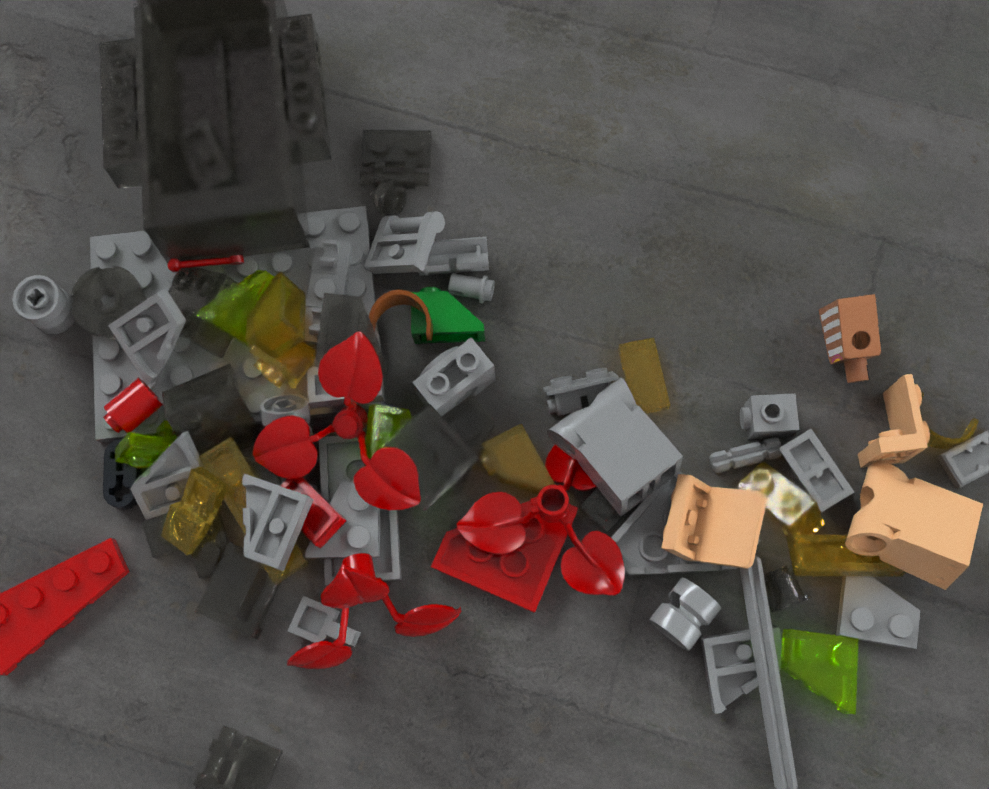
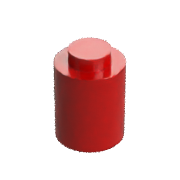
(131, 407)

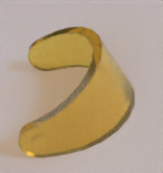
(941, 442)

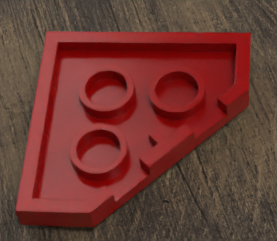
(514, 576)

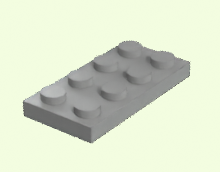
(339, 463)

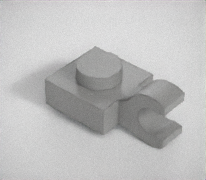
(318, 622)

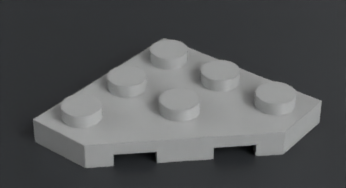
(642, 539)

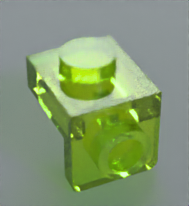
(142, 449)

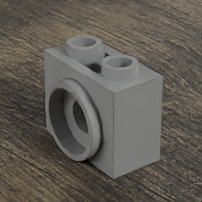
(454, 377)

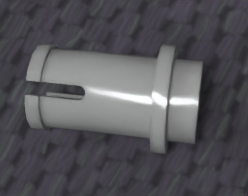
(471, 287)

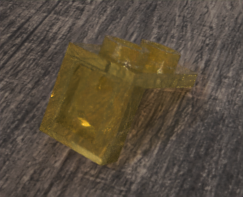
(286, 368)
(785, 500)

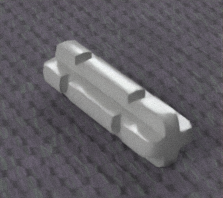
(745, 455)

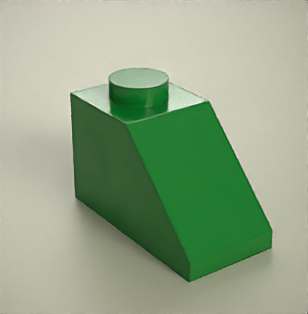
(449, 319)

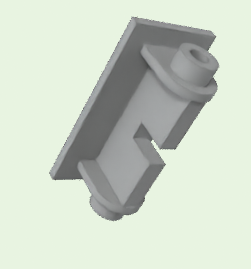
(457, 256)
(567, 392)

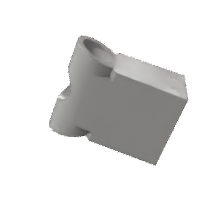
(618, 447)

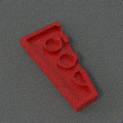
(53, 598)

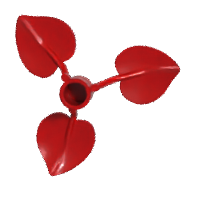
(354, 373)
(497, 528)
(358, 585)

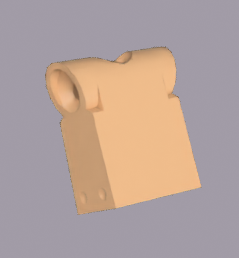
(914, 525)

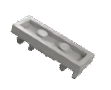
(328, 275)

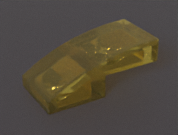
(194, 514)

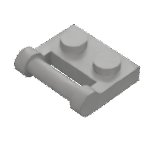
(403, 252)

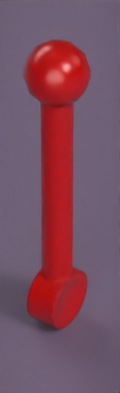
(175, 264)

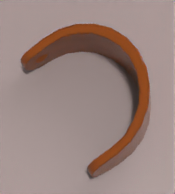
(400, 297)

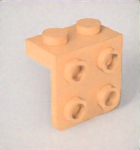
(713, 523)

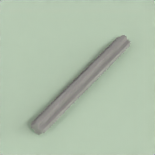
(768, 676)

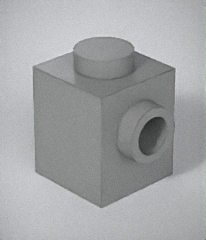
(770, 416)

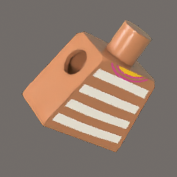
(851, 334)

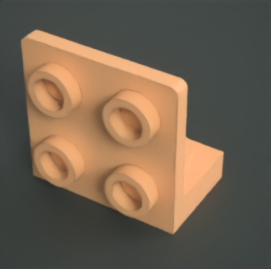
(907, 431)

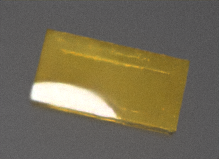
(644, 374)

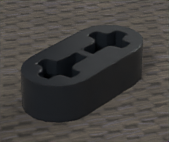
(113, 479)

